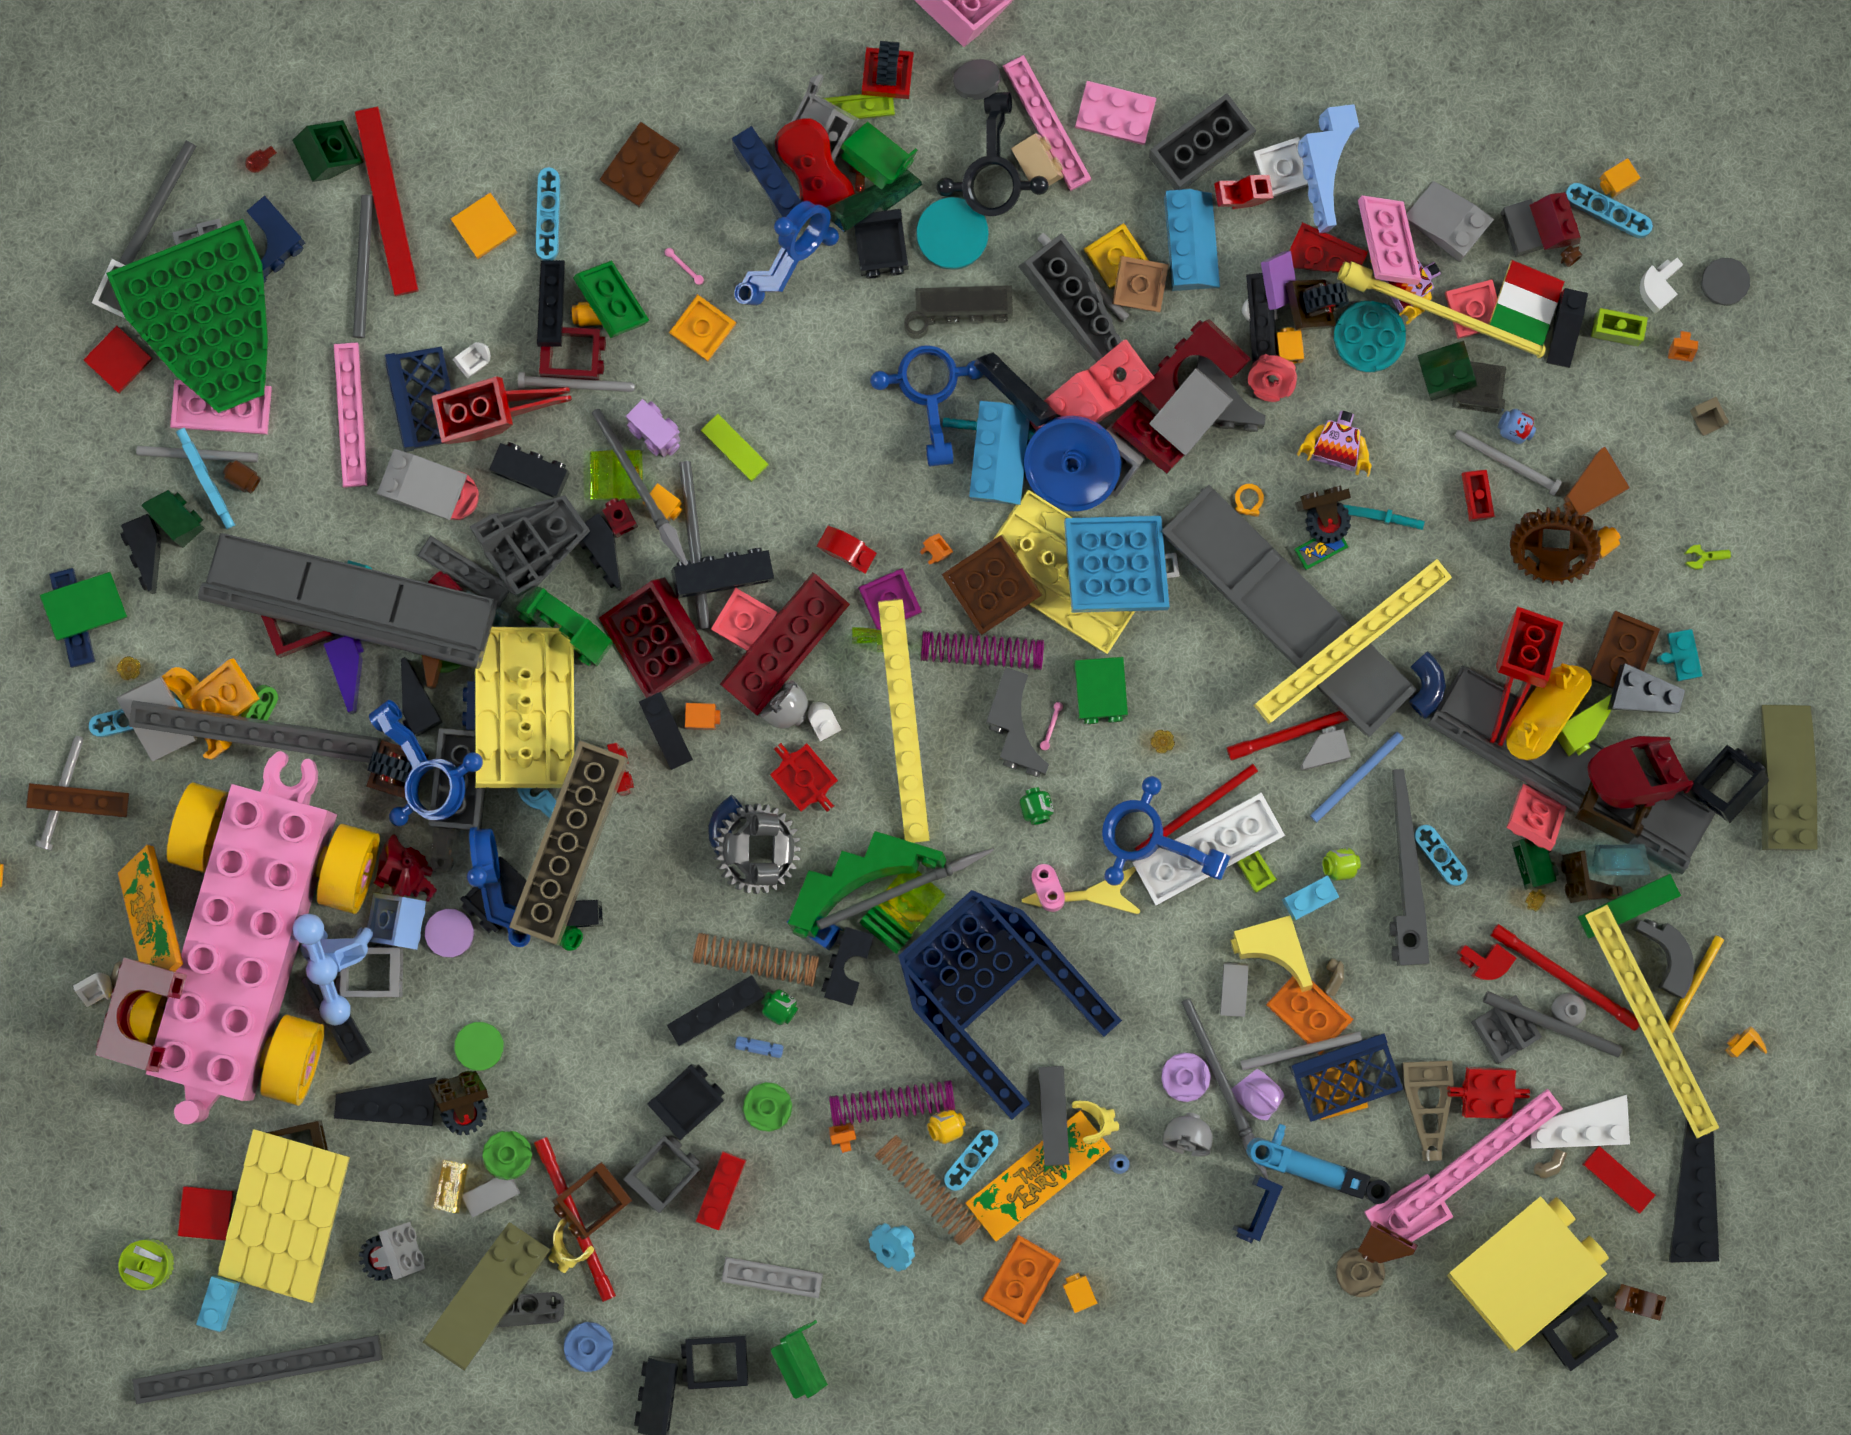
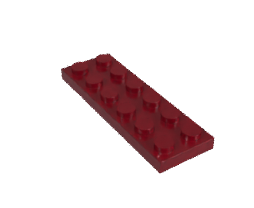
(784, 644)

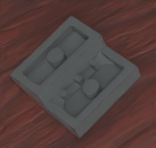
(1505, 1032)

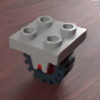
(392, 1253)

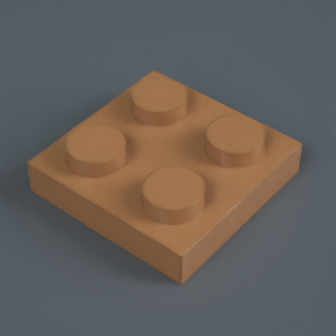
(1140, 284)

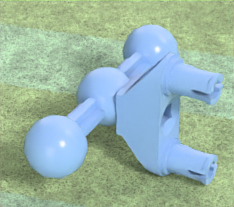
(327, 958)

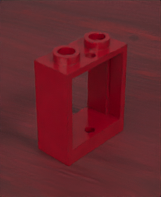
(599, 345)
(279, 645)

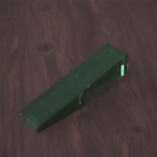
(860, 205)

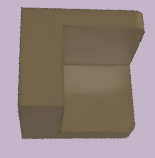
(1709, 416)

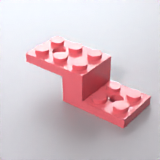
(1099, 390)

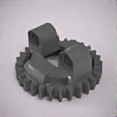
(735, 848)

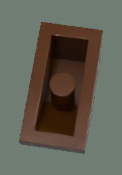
(1385, 1245)

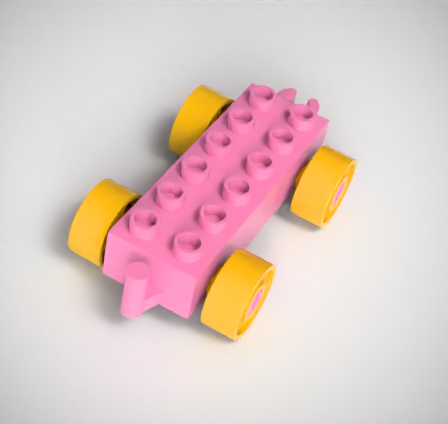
(240, 947)

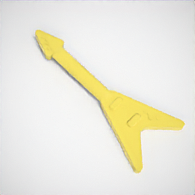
(1100, 894)

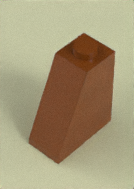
(1596, 485)

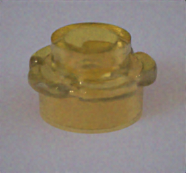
(122, 668)
(1167, 736)
(1535, 900)

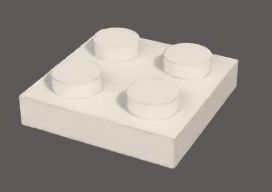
(1282, 165)

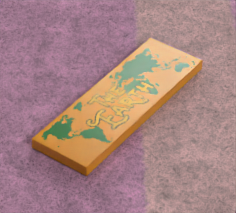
(149, 911)
(1030, 1183)

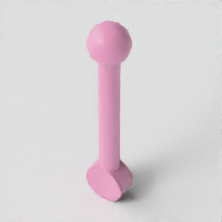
(669, 252)
(1058, 706)

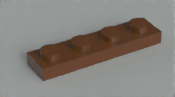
(77, 800)

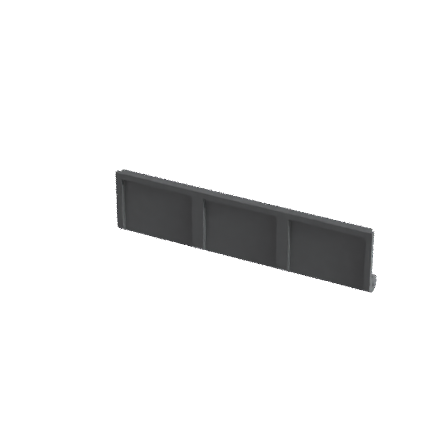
(349, 600)
(1284, 607)
(1469, 718)

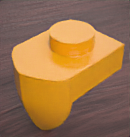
(1739, 1043)

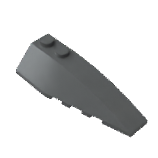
(1072, 295)

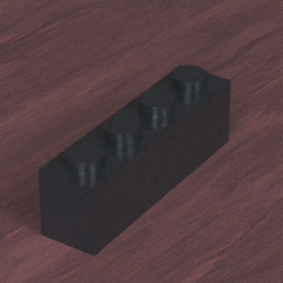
(722, 574)
(716, 1010)

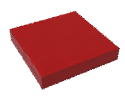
(117, 359)
(205, 1213)

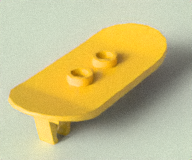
(1547, 712)

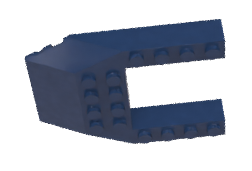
(970, 963)

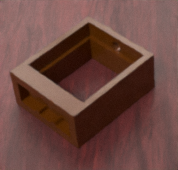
(612, 1188)

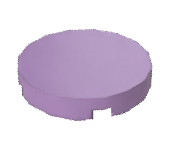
(449, 933)
(1178, 1074)

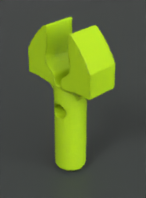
(1705, 556)

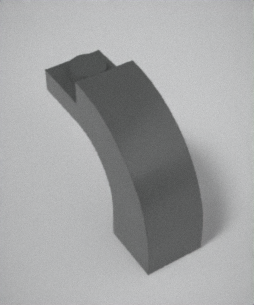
(1678, 954)

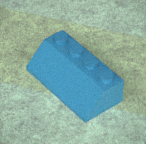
(1191, 240)
(999, 454)

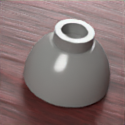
(1569, 1009)

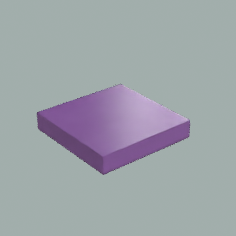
(1276, 273)

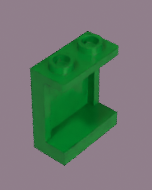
(1101, 689)

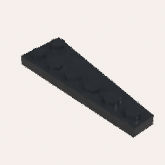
(1695, 1212)

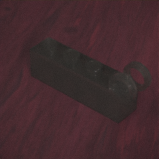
(958, 304)

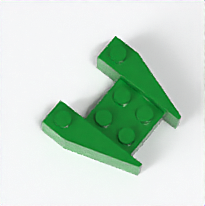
(583, 634)

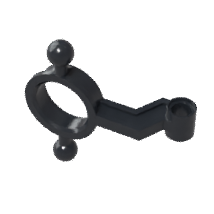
(996, 106)

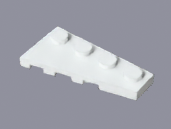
(1589, 1126)

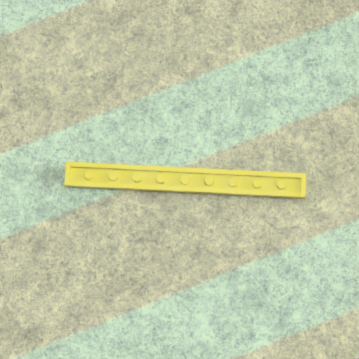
(1352, 641)
(903, 720)
(1652, 1021)

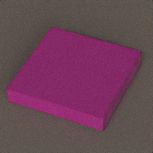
(888, 588)

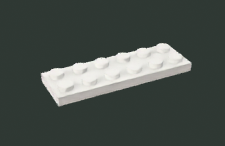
(1235, 833)

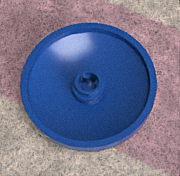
(1072, 463)

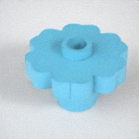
(893, 1246)

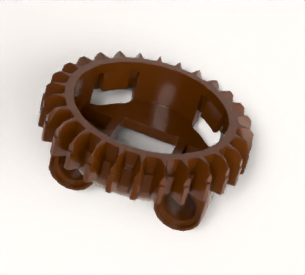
(1555, 562)

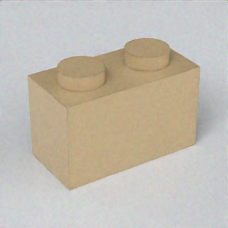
(1037, 160)

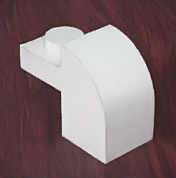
(1654, 287)

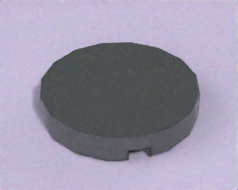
(977, 79)
(1725, 281)

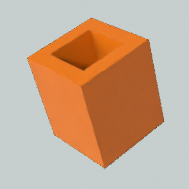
(702, 716)

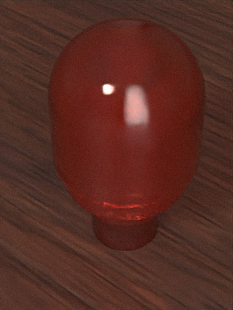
(259, 159)

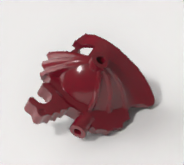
(404, 870)

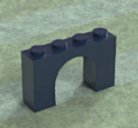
(758, 160)
(280, 235)

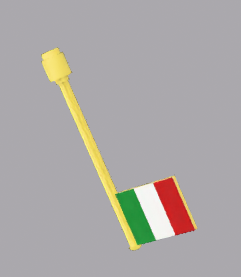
(1518, 318)

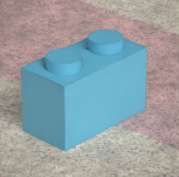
(1310, 898)
(218, 1303)

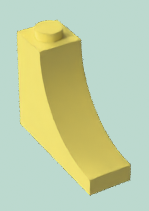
(1275, 942)

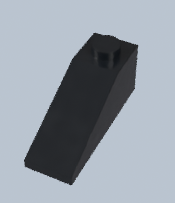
(1566, 327)
(416, 705)
(665, 730)

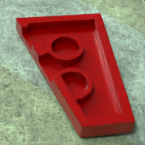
(1322, 251)

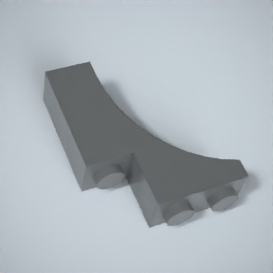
(1238, 412)
(1006, 716)

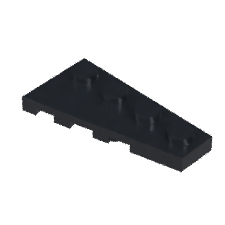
(392, 1103)

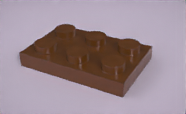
(639, 164)
(1624, 642)

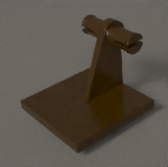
(1579, 885)

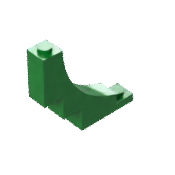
(883, 858)

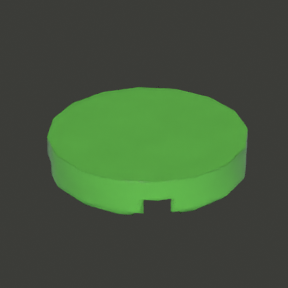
(479, 1046)
(771, 1099)
(507, 1155)

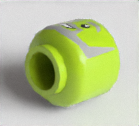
(1341, 864)

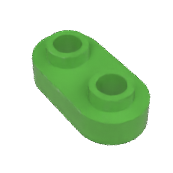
(263, 707)

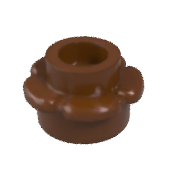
(1570, 255)

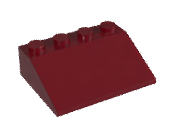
(656, 637)

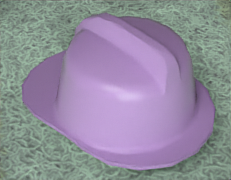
(1258, 1094)

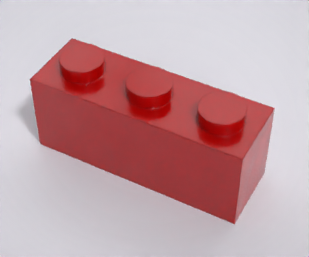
(721, 1190)

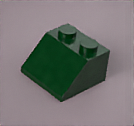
(327, 150)
(1447, 370)
(174, 517)
(1534, 864)

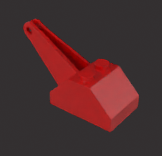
(483, 409)
(1526, 656)

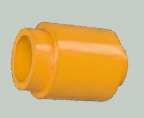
(584, 315)
(1609, 540)

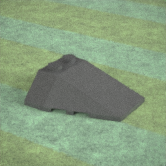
(530, 541)

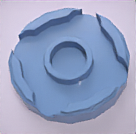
(595, 1346)

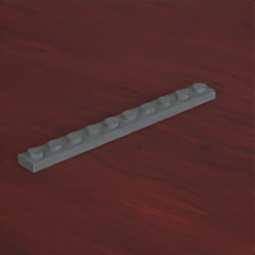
(252, 731)
(257, 1369)

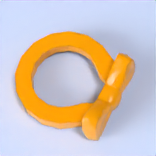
(1255, 510)

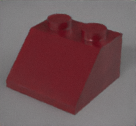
(1555, 221)

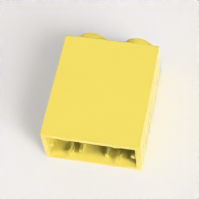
(1529, 1272)

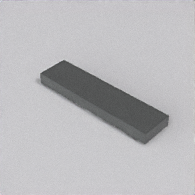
(463, 570)
(1054, 1116)

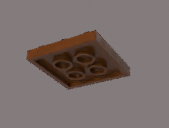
(992, 584)

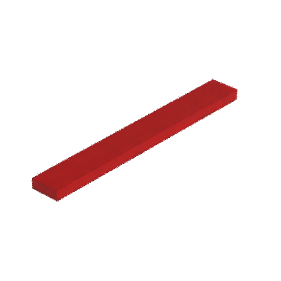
(386, 201)

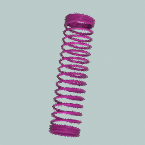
(927, 638)
(835, 1104)

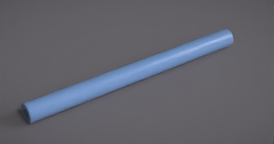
(1356, 777)

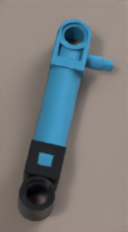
(1315, 1169)

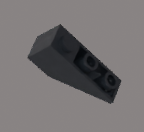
(145, 545)
(603, 549)

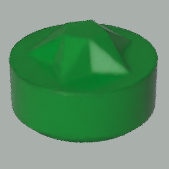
(571, 938)

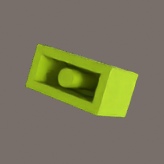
(1619, 327)

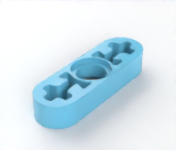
(1450, 855)
(973, 1170)

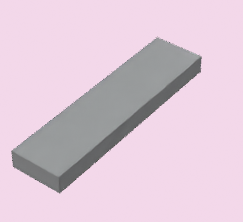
(772, 1277)

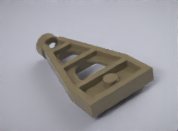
(1423, 1075)

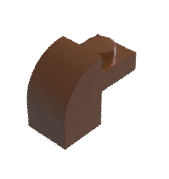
(1640, 1302)

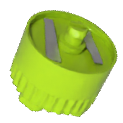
(146, 1264)

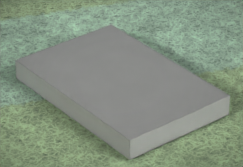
(1191, 411)
(155, 742)

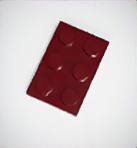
(1136, 429)

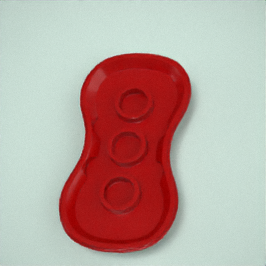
(806, 152)

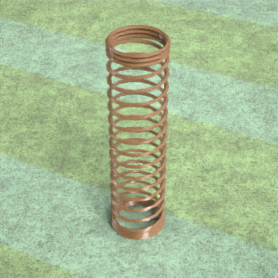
(702, 941)
(962, 1235)

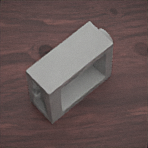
(396, 977)

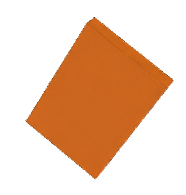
(1309, 1013)
(1021, 1279)

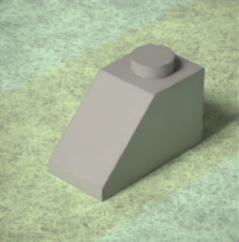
(1327, 749)

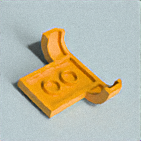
(221, 692)

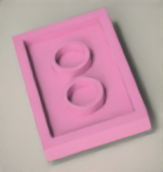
(1115, 113)
(1386, 1216)

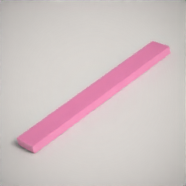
(1477, 1158)

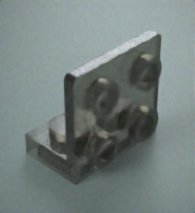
(1488, 393)

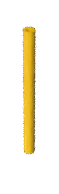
(1697, 979)

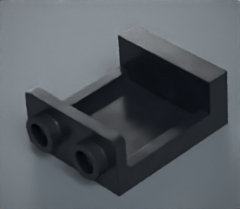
(881, 244)
(512, 887)
(687, 1101)

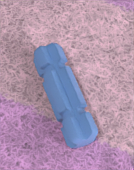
(759, 1047)

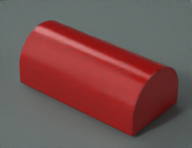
(1478, 495)

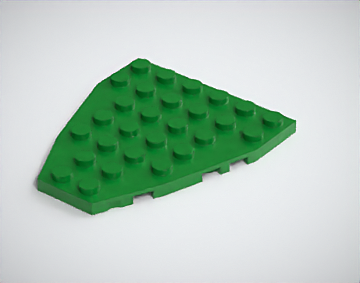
(203, 313)

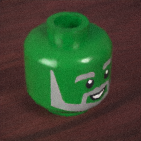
(1036, 806)
(779, 1007)

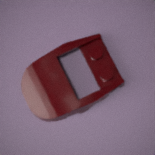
(1622, 781)

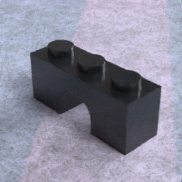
(852, 944)

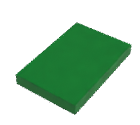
(611, 299)
(83, 606)

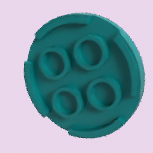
(952, 233)
(1369, 336)

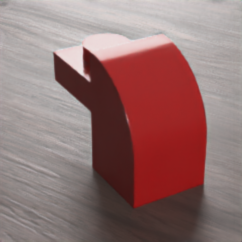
(1244, 193)
(846, 548)
(1492, 966)

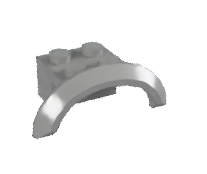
(835, 120)

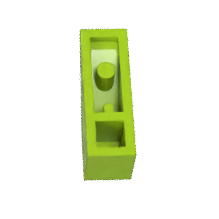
(1584, 728)

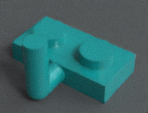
(1682, 655)

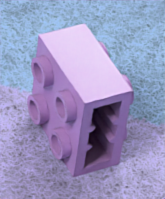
(659, 434)

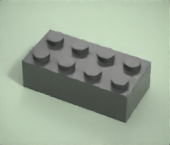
(1202, 143)
(453, 747)

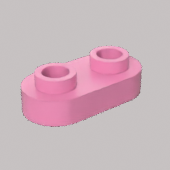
(1048, 886)

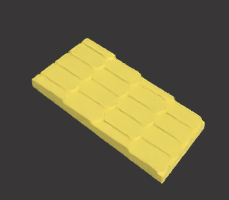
(1039, 541)
(525, 708)
(283, 1216)

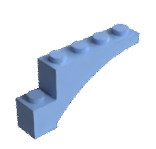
(1320, 159)

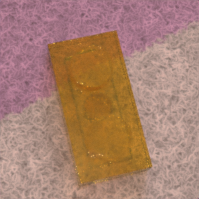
(450, 1186)

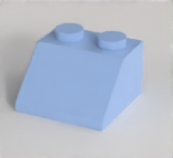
(396, 920)

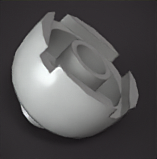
(786, 707)
(1188, 1134)

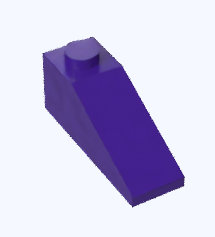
(347, 666)

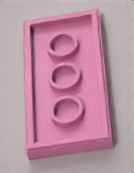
(1389, 240)
(194, 413)

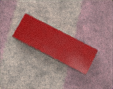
(1619, 1179)

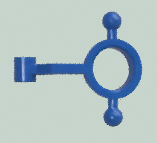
(790, 252)
(938, 452)
(385, 720)
(1213, 864)
(486, 877)

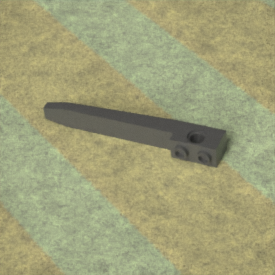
(1413, 906)

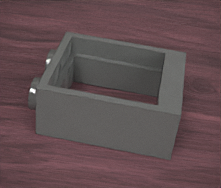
(644, 1191)

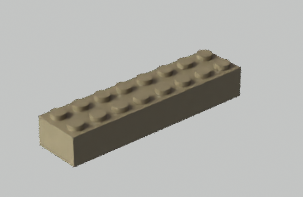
(569, 843)

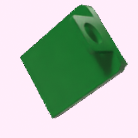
(876, 155)
(799, 1364)

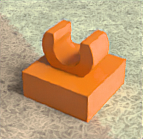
(1683, 347)
(937, 547)
(843, 1134)

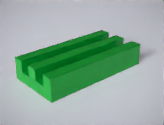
(888, 925)

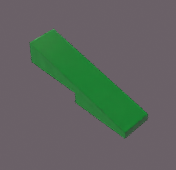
(1637, 902)

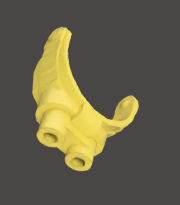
(1104, 1117)
(561, 1255)

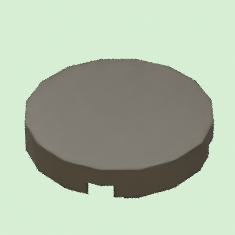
(1353, 1275)

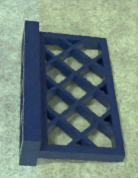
(401, 400)
(1336, 1058)

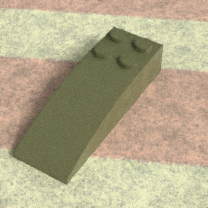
(1790, 765)
(486, 1296)

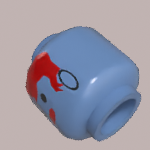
(1516, 426)

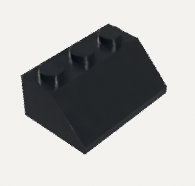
(656, 1396)

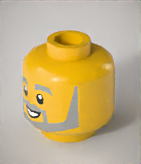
(946, 1126)

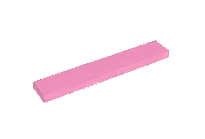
(1046, 121)
(350, 415)

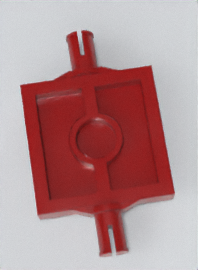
(804, 777)
(1488, 1092)

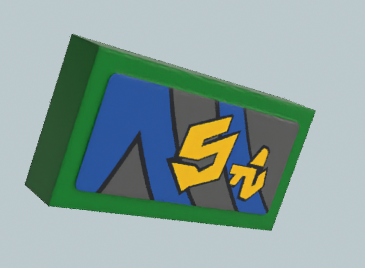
(1315, 552)

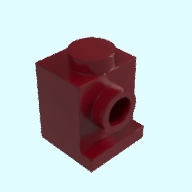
(624, 524)

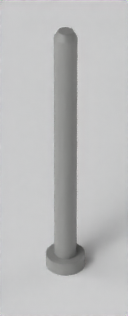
(524, 380)
(1552, 485)
(64, 782)

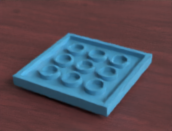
(1116, 564)

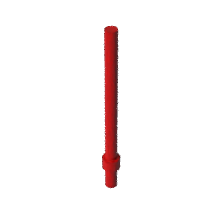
(1204, 803)

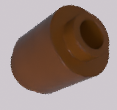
(241, 476)

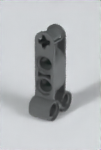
(542, 1310)

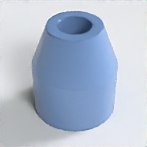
(1114, 1159)

